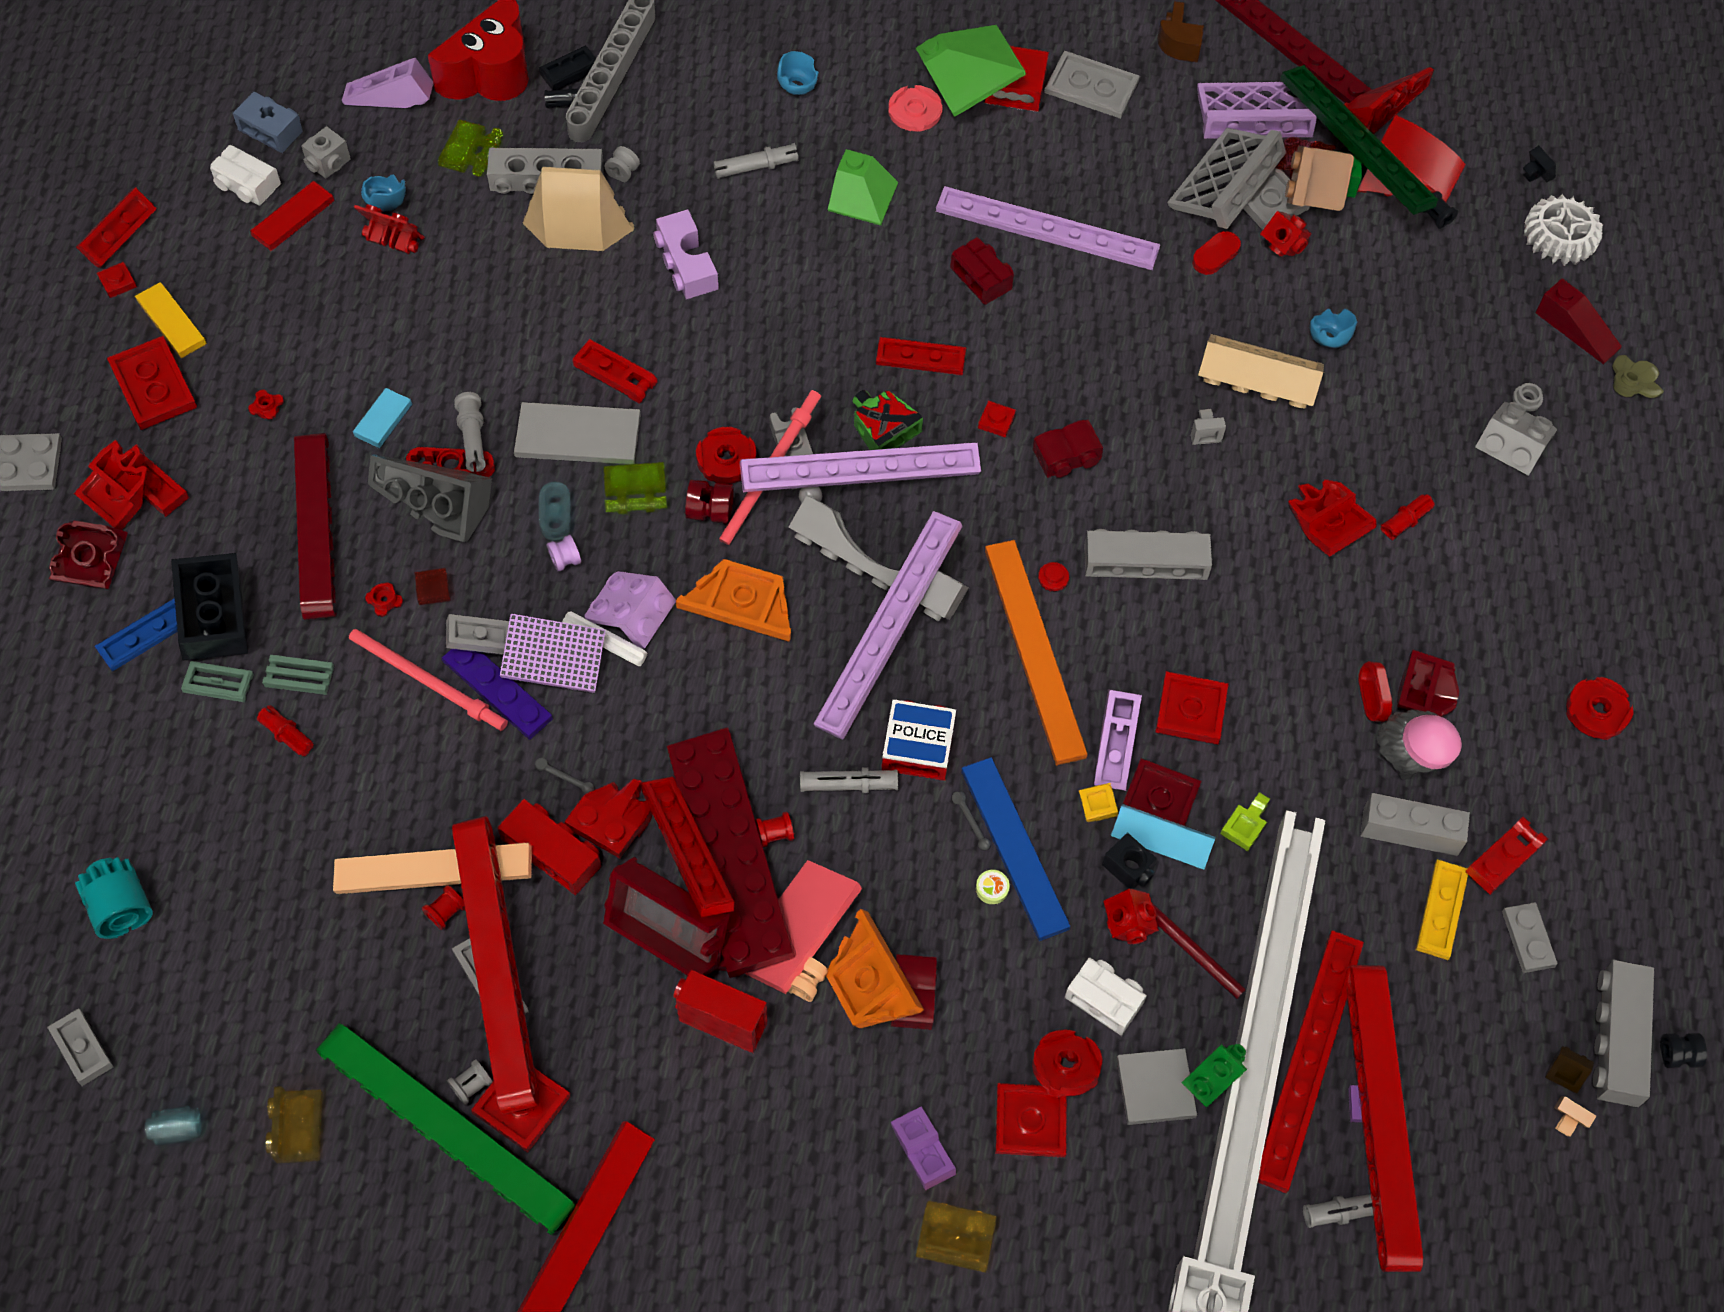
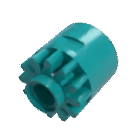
(113, 897)

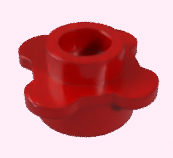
(266, 411)
(380, 591)

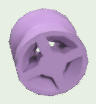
(564, 553)

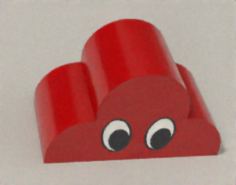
(483, 57)

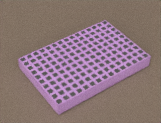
(552, 653)

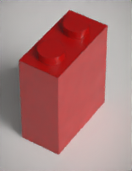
(721, 1010)

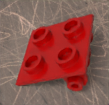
(389, 229)

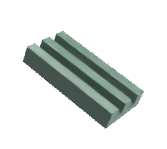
(272, 670)
(242, 687)

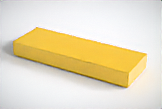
(170, 320)
(1442, 909)

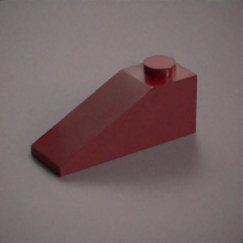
(1578, 320)

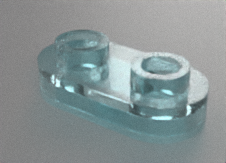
(554, 513)

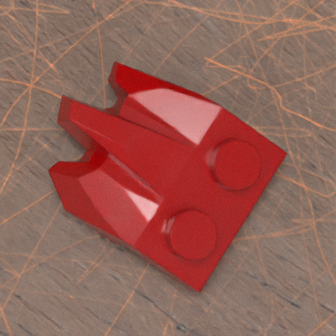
(115, 484)
(1331, 516)
(611, 816)

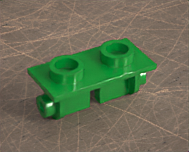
(1216, 1073)

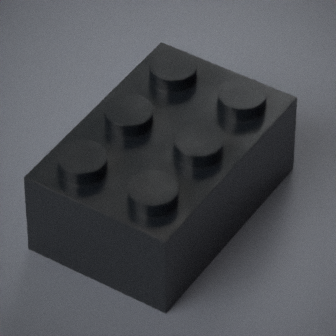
(209, 606)

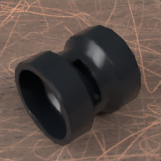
(1683, 1050)

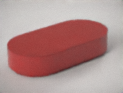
(1216, 252)
(1375, 691)

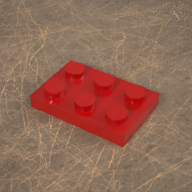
(152, 382)

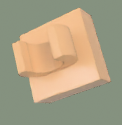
(1572, 1116)

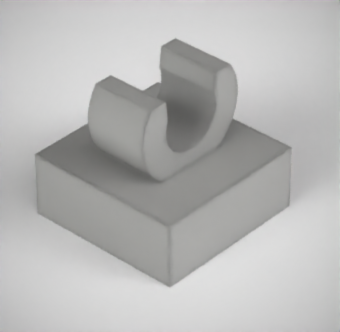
(1207, 429)

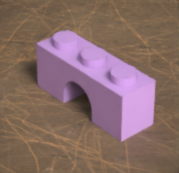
(692, 273)

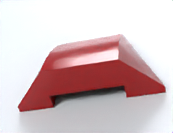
(1422, 154)

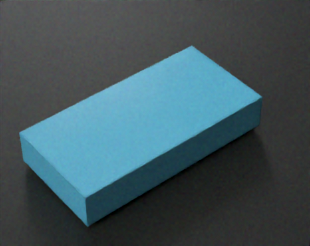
(382, 418)

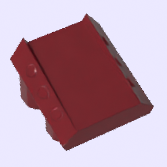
(87, 554)

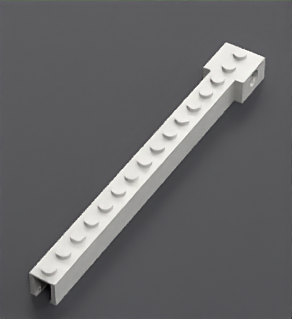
(1214, 1275)

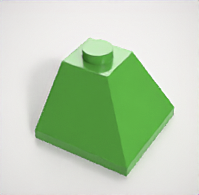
(862, 188)

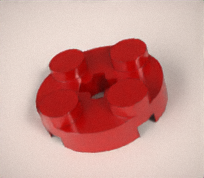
(714, 445)
(1587, 719)
(1062, 1080)

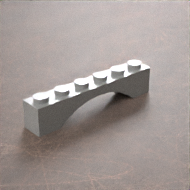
(826, 528)

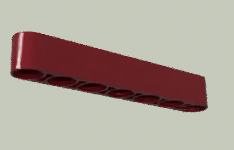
(313, 528)

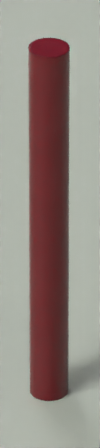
(1198, 954)

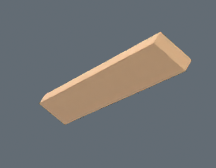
(421, 869)

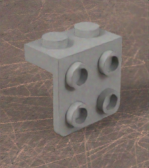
(1516, 437)

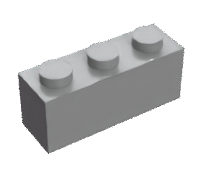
(1415, 824)

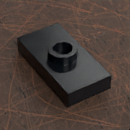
(568, 68)

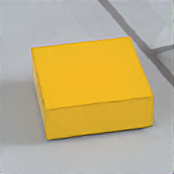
(1098, 802)

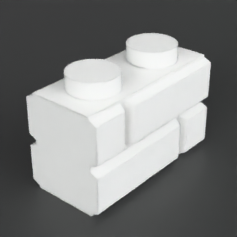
(244, 175)
(1106, 995)

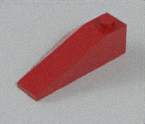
(1383, 103)

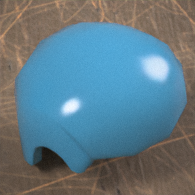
(797, 67)
(383, 192)
(1339, 325)

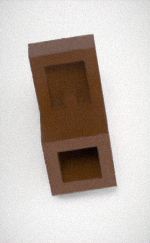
(1180, 39)

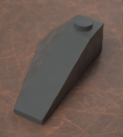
(443, 495)

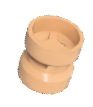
(805, 983)

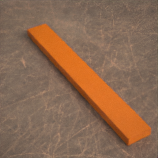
(1036, 653)

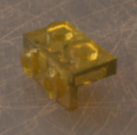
(956, 1236)

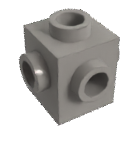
(325, 152)

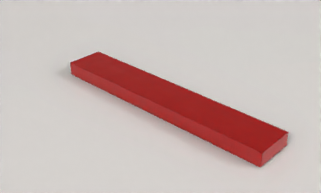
(688, 847)
(588, 1221)

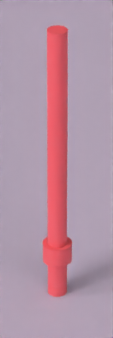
(800, 420)
(475, 708)

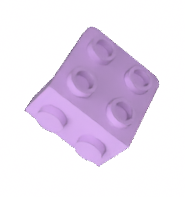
(634, 604)

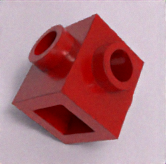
(1286, 234)
(1131, 916)

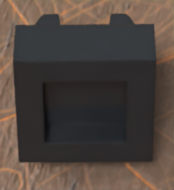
(1539, 165)

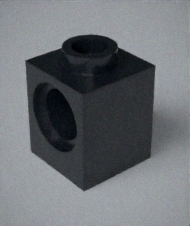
(1130, 849)

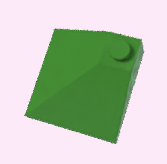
(970, 65)

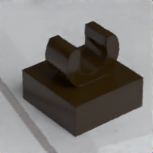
(1569, 1069)

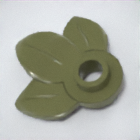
(1635, 378)

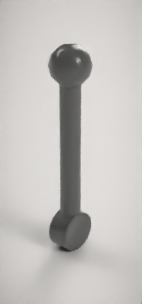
(541, 764)
(960, 798)

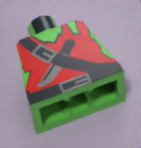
(885, 420)

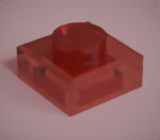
(432, 586)

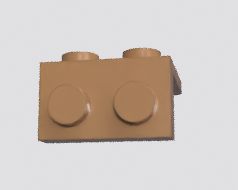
(1319, 178)

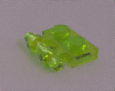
(462, 145)
(634, 480)

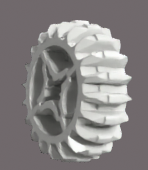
(1563, 229)

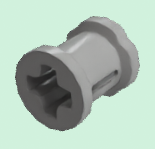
(470, 1082)

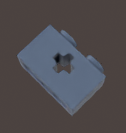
(268, 122)

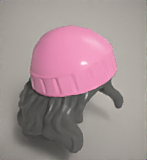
(1418, 742)

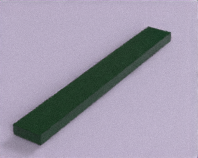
(1359, 140)

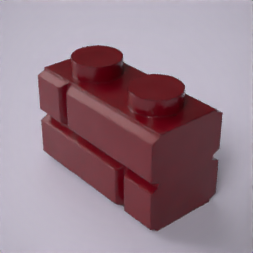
(982, 270)

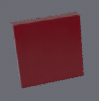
(1162, 792)

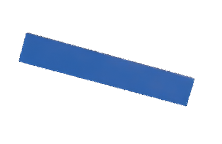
(1015, 849)

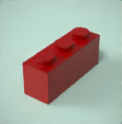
(552, 844)

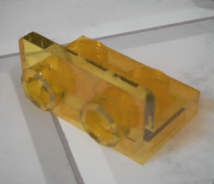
(295, 1125)

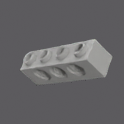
(520, 167)

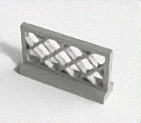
(1243, 181)

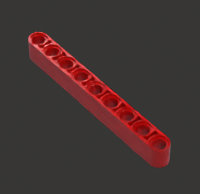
(495, 966)
(1383, 1120)

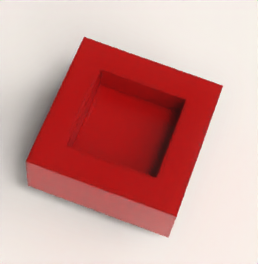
(116, 280)
(996, 419)

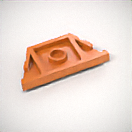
(741, 598)
(869, 978)

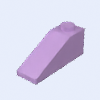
(391, 87)
(1117, 738)

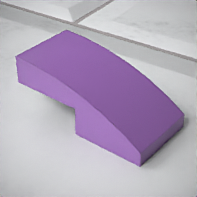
(923, 1148)

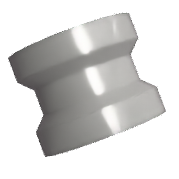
(622, 164)

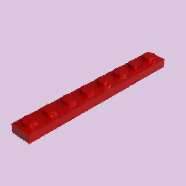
(1308, 1063)

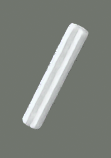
(611, 641)

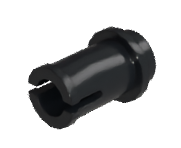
(560, 98)

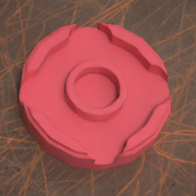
(913, 115)

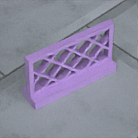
(1254, 119)

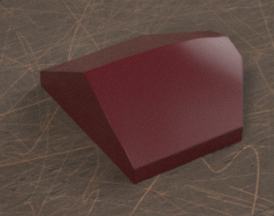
(1428, 685)

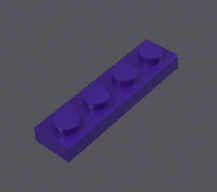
(499, 692)

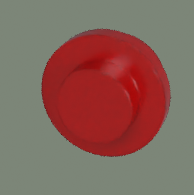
(1053, 576)

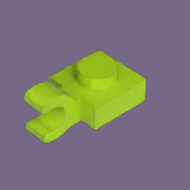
(1246, 825)

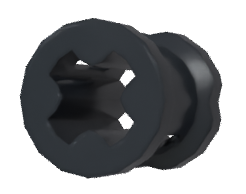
(1442, 213)

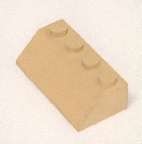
(1261, 370)

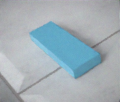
(1164, 836)

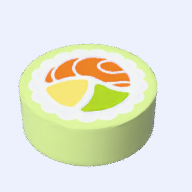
(992, 887)

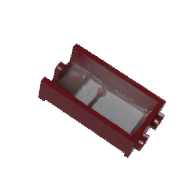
(663, 919)

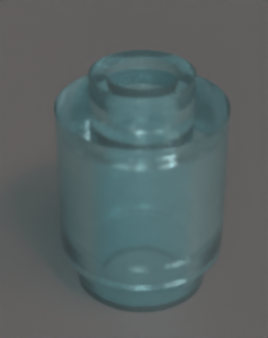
(173, 1125)

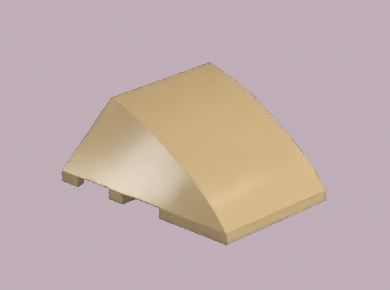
(575, 210)

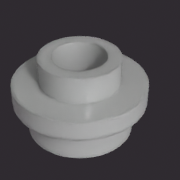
(1530, 390)

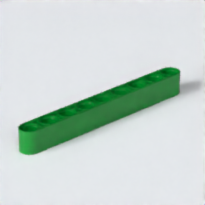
(448, 1128)

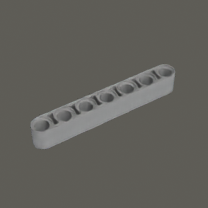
(609, 69)

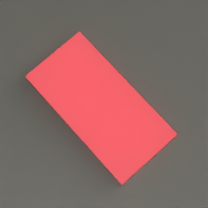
(810, 912)

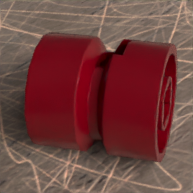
(720, 503)

